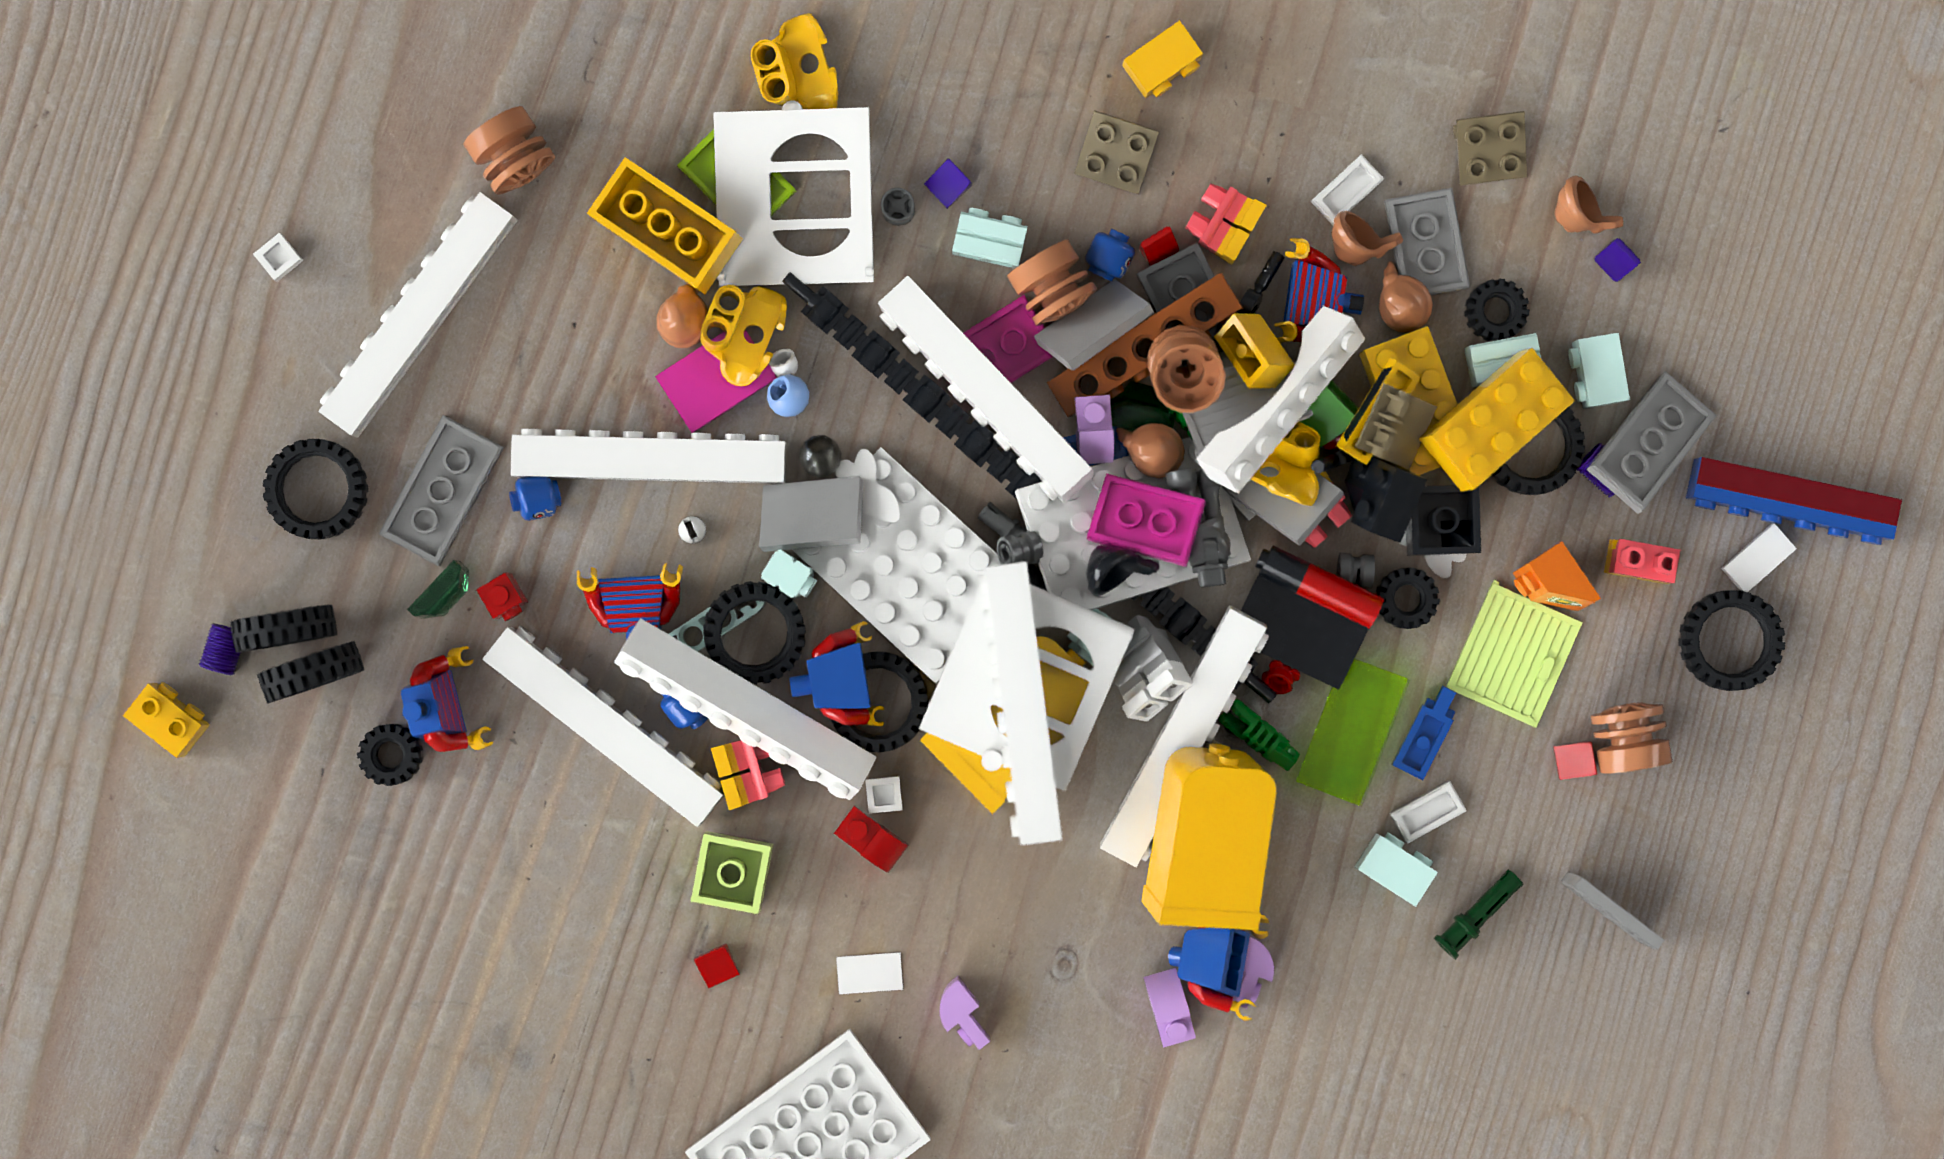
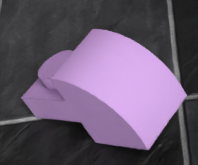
(1094, 429)
(1257, 964)
(1169, 1007)
(956, 1008)

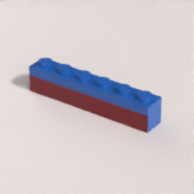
(1793, 499)

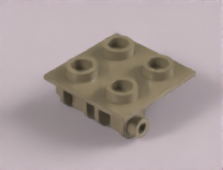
(1491, 148)
(1116, 152)
(1395, 426)

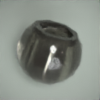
(820, 456)

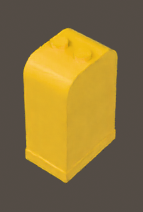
(1061, 697)
(1210, 840)

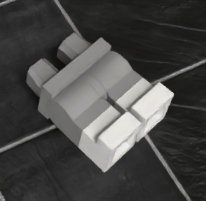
(1149, 671)

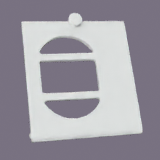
(743, 194)
(965, 691)

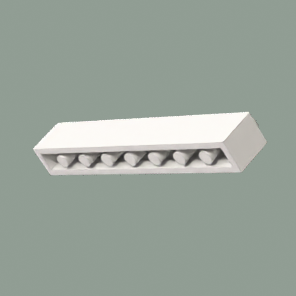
(417, 315)
(986, 390)
(649, 458)
(1022, 702)
(745, 710)
(603, 725)
(1187, 726)

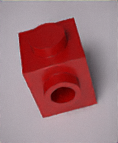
(502, 597)

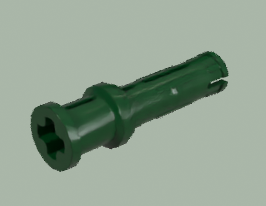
(1468, 924)

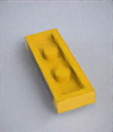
(1394, 375)

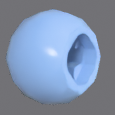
(788, 395)

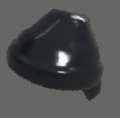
(1112, 566)

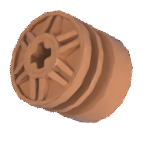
(505, 145)
(1052, 283)
(1187, 387)
(1631, 738)

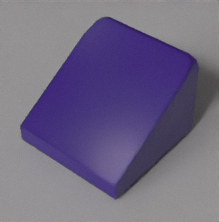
(948, 183)
(1617, 259)

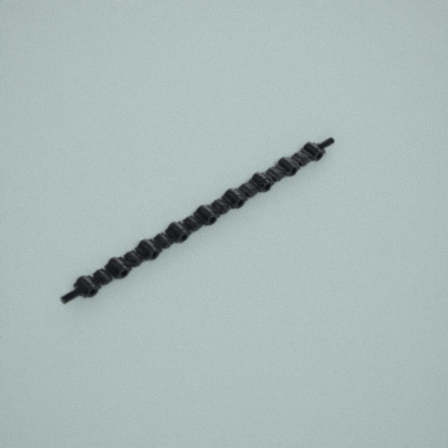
(979, 444)

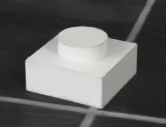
(278, 257)
(884, 794)

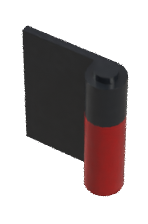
(1310, 615)

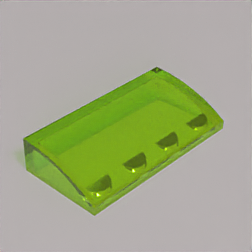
(1353, 732)

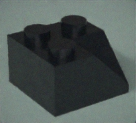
(1383, 496)
(1445, 522)

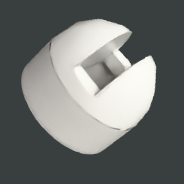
(788, 358)
(698, 526)

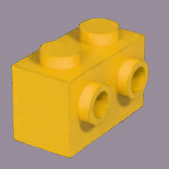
(1163, 60)
(1254, 351)
(167, 718)

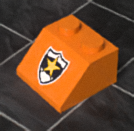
(1556, 580)

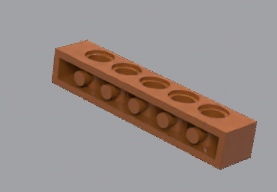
(1068, 383)

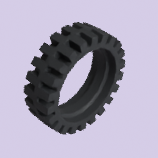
(1558, 477)
(275, 481)
(760, 592)
(283, 628)
(1772, 638)
(310, 672)
(919, 706)

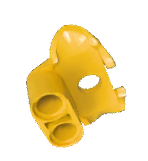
(796, 40)
(739, 359)
(1293, 461)

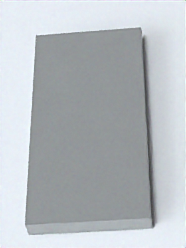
(1651, 442)
(441, 490)

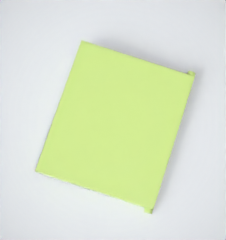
(1514, 655)

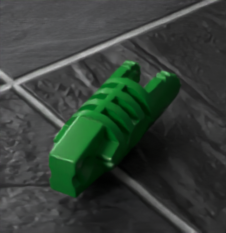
(1259, 735)

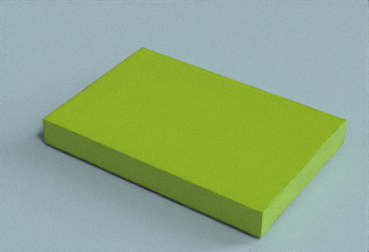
(700, 169)

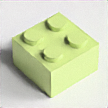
(732, 872)

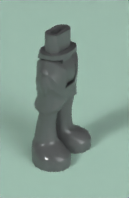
(1211, 543)

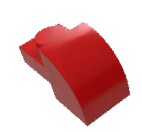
(871, 839)

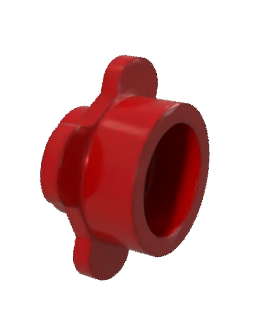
(1280, 677)

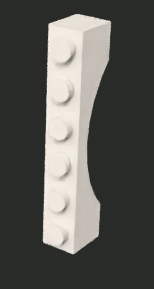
(1242, 449)

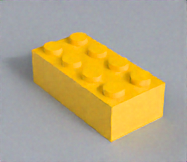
(665, 225)
(1420, 355)
(1496, 419)

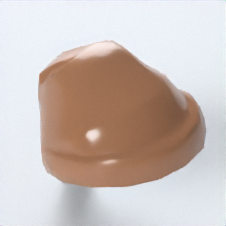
(1579, 210)
(1357, 241)
(1404, 301)
(682, 317)
(1153, 448)

